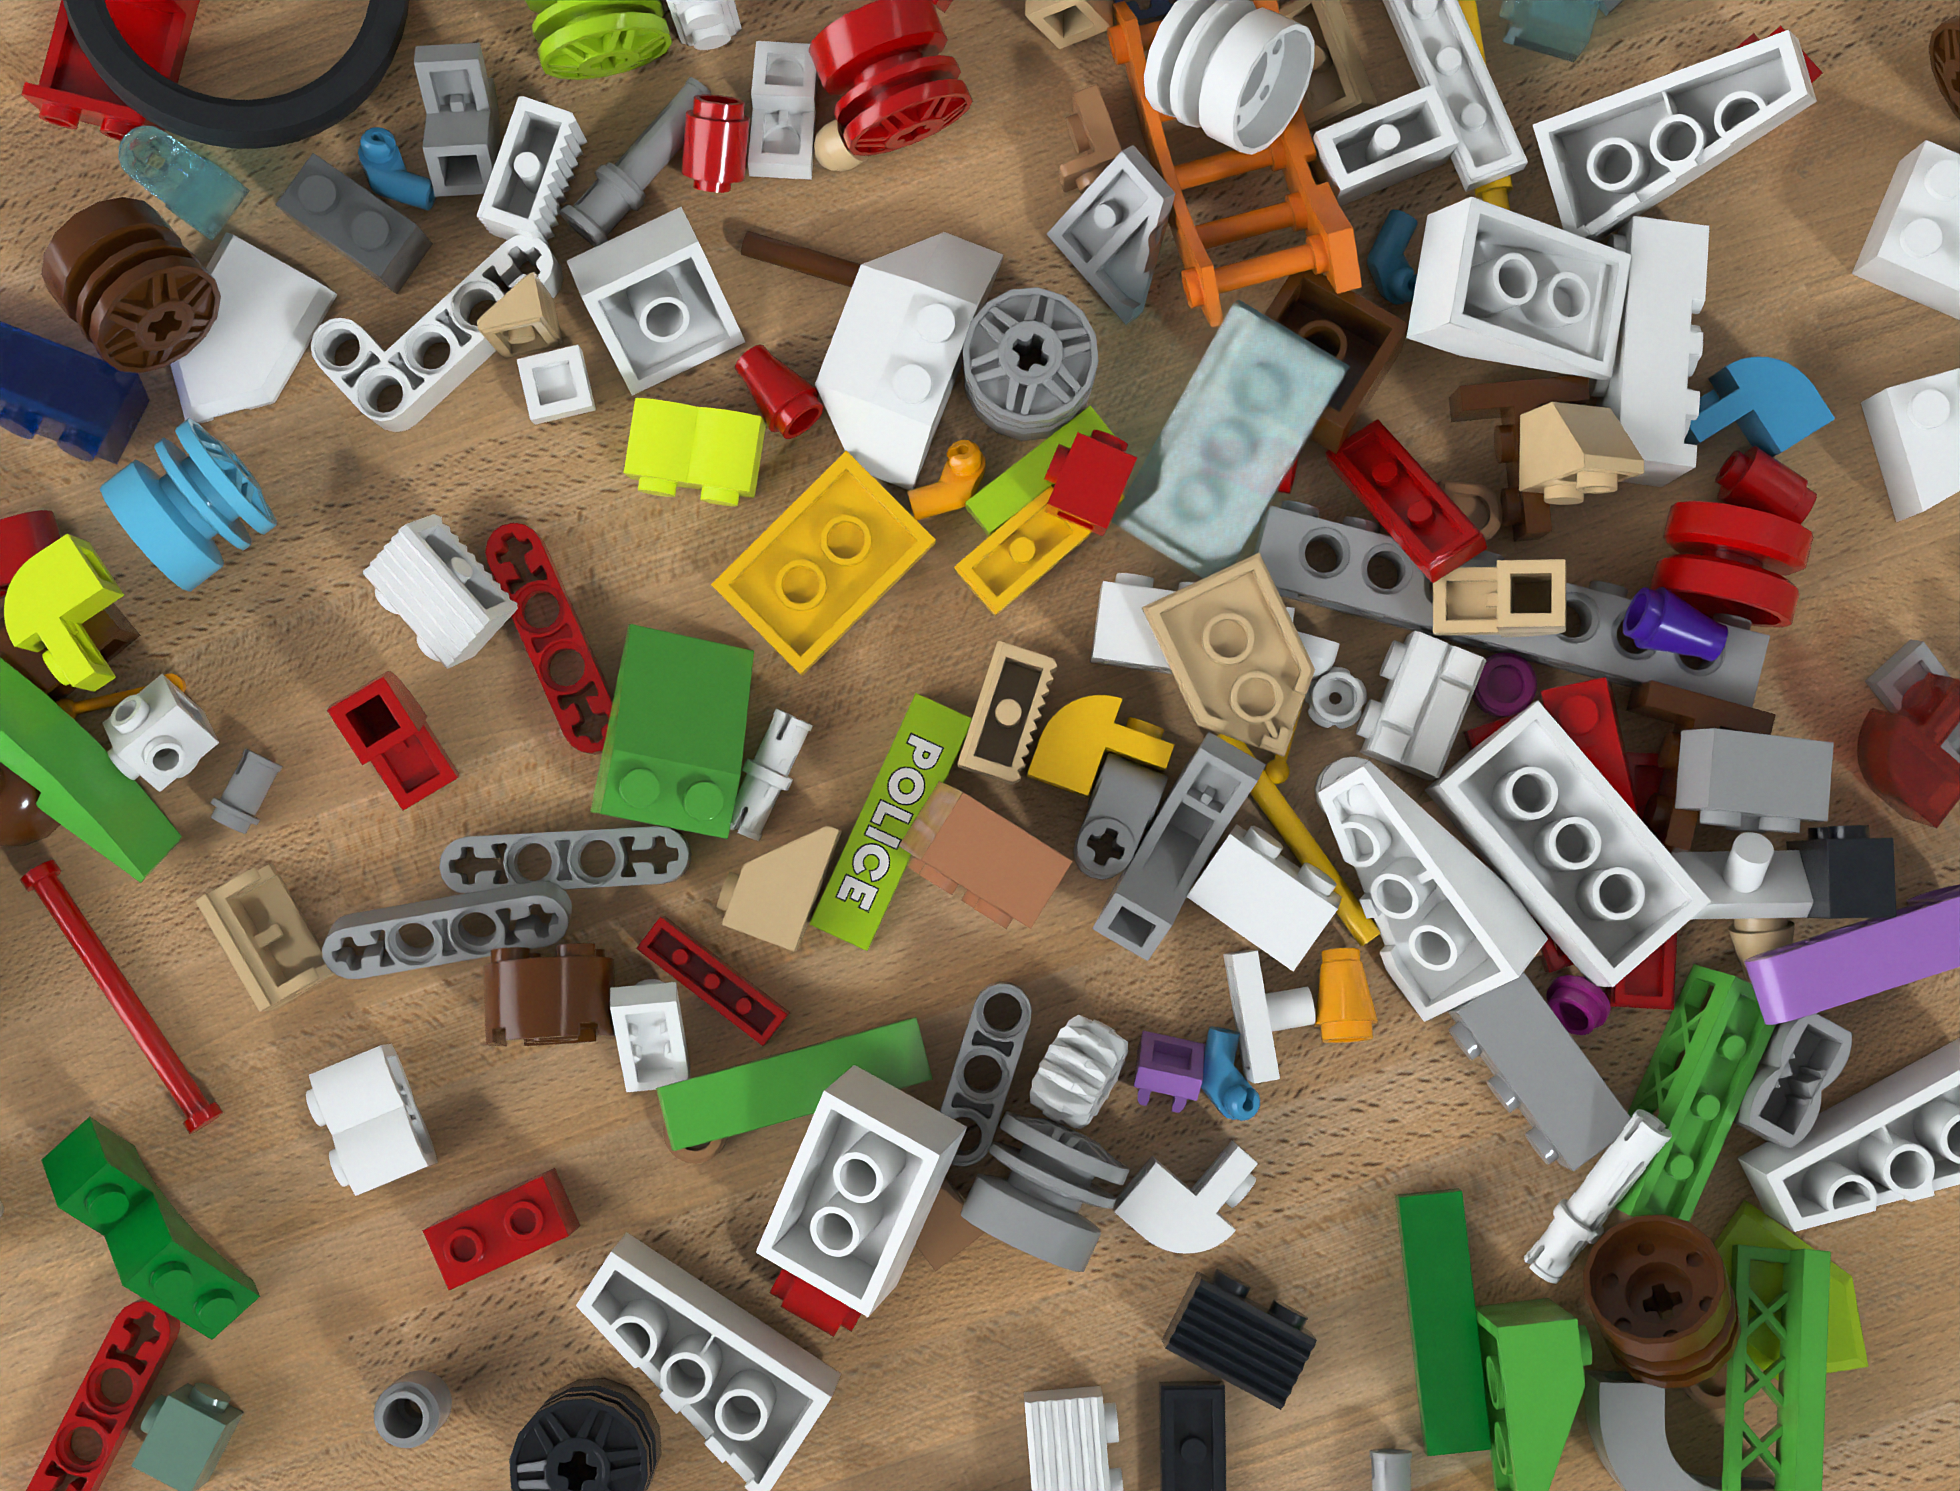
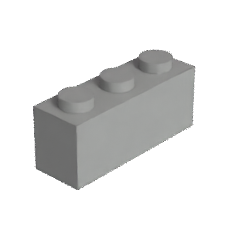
(1540, 1072)

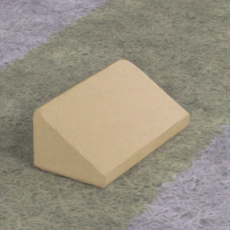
(1338, 76)
(522, 320)

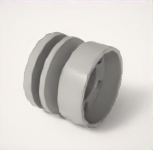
(1036, 400)
(1044, 1191)

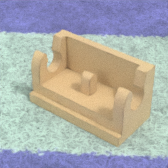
(265, 937)

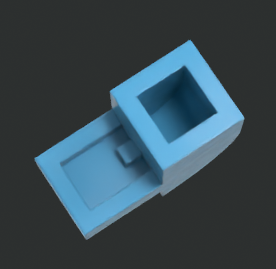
(1768, 402)

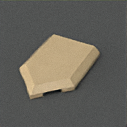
(1235, 654)

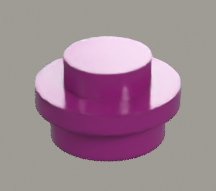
(1578, 1004)

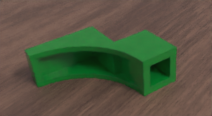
(153, 1248)

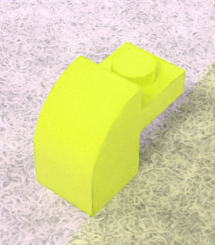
(50, 603)

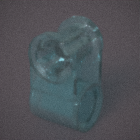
(185, 182)

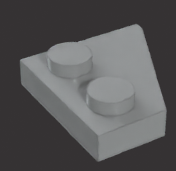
(1118, 231)

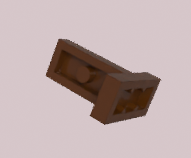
(1508, 400)
(1688, 712)

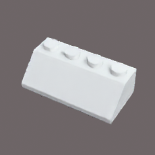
(1568, 846)

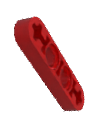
(546, 642)
(96, 1411)

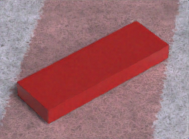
(1406, 501)

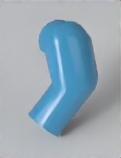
(388, 173)

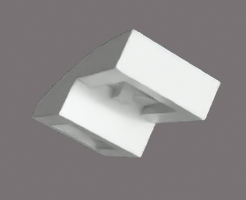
(783, 111)

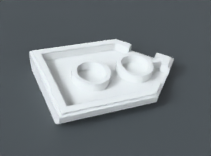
(258, 336)

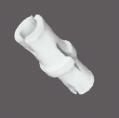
(768, 773)

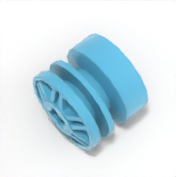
(188, 505)

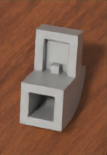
(460, 117)

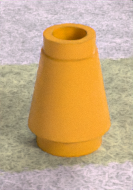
(1344, 998)

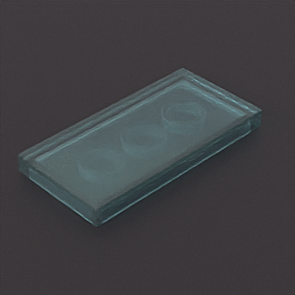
(1230, 441)

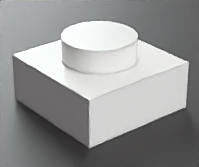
(556, 384)

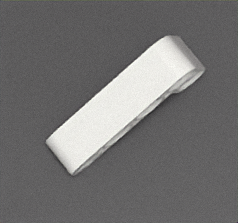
(444, 323)

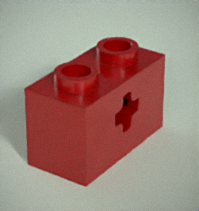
(501, 1229)

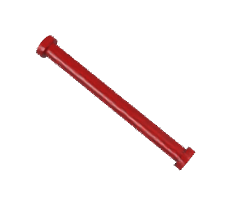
(121, 995)

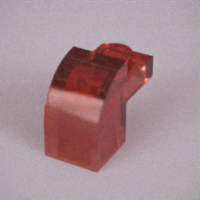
(1904, 753)

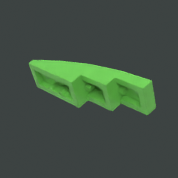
(79, 779)
(787, 1083)

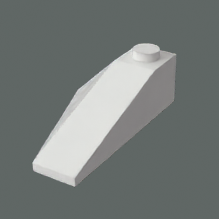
(1439, 909)

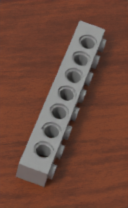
(1410, 606)

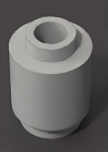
(396, 1418)

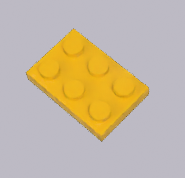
(824, 563)

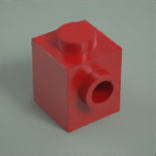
(1089, 480)

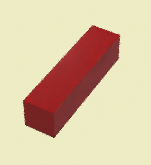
(713, 980)

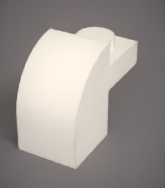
(1183, 1217)

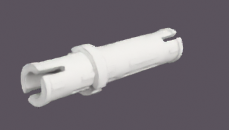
(1582, 1216)

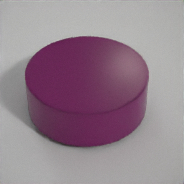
(1505, 685)

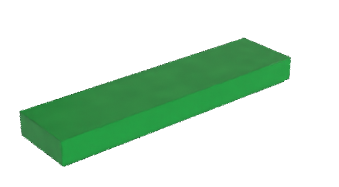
(1443, 1322)

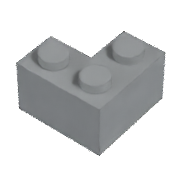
(1753, 779)

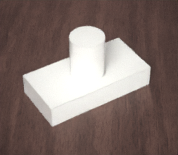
(1749, 880)
(1261, 1014)
(649, 1034)

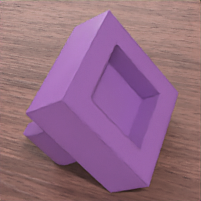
(1169, 1068)

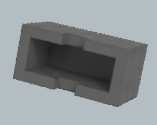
(354, 223)

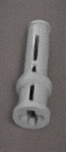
(622, 184)

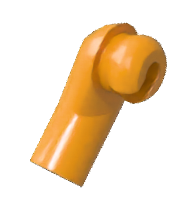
(956, 483)

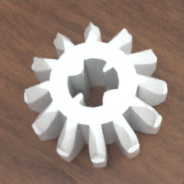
(1078, 1072)

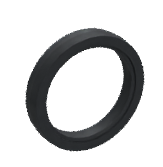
(233, 121)

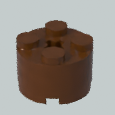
(548, 996)

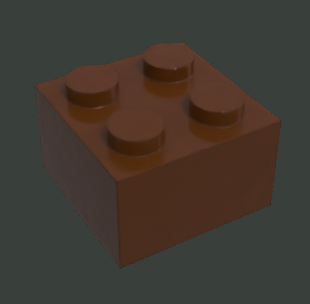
(1350, 331)

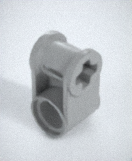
(1121, 807)

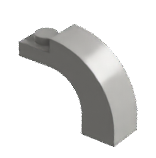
(1177, 845)
(1631, 1439)

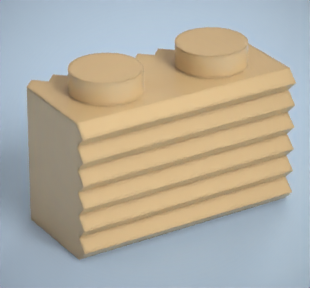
(1007, 713)

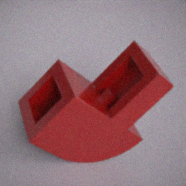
(391, 731)

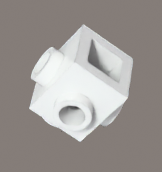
(158, 734)

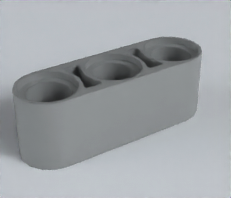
(1001, 1044)

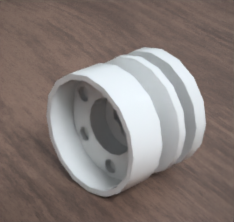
(1229, 70)

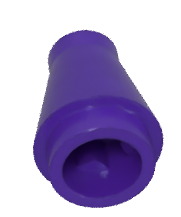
(1671, 625)

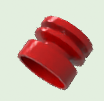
(889, 75)

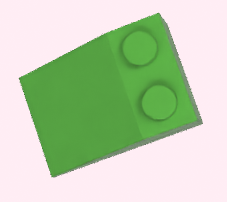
(675, 732)
(1532, 1387)

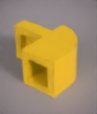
(1081, 733)

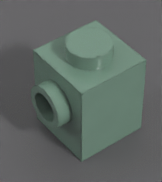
(186, 1435)

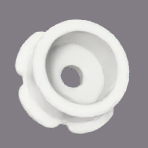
(1352, 695)

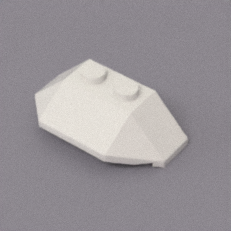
(903, 351)

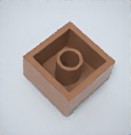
(995, 860)

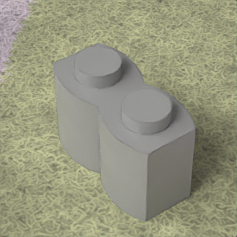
(1789, 1079)

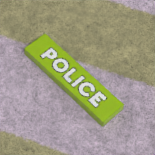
(872, 856)

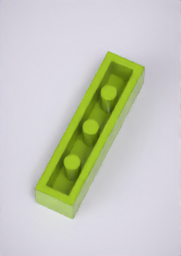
(1025, 479)

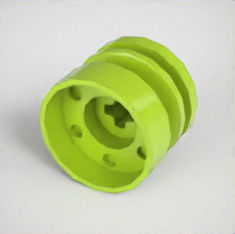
(598, 36)

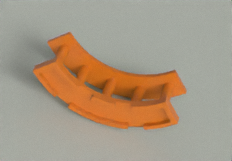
(1308, 207)

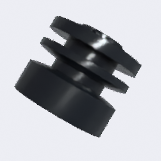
(594, 1418)

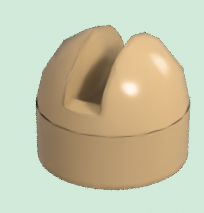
(832, 149)

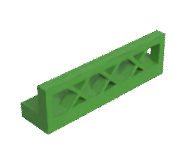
(1702, 1094)
(1800, 1370)

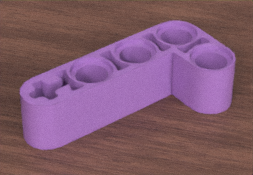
(1859, 958)

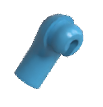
(1387, 259)
(1223, 1081)

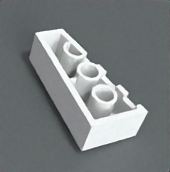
(1663, 134)

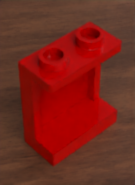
(74, 90)

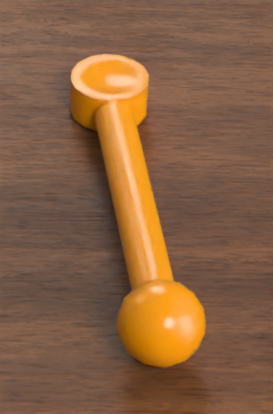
(74, 708)

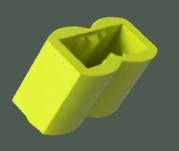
(694, 449)

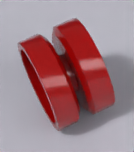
(1733, 561)

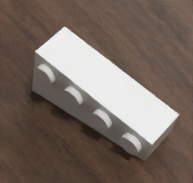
(1658, 344)
(1917, 441)
(1869, 1149)
(711, 1360)

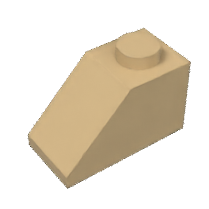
(779, 889)

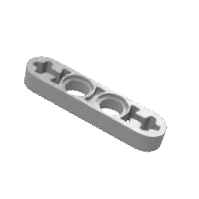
(565, 853)
(443, 919)

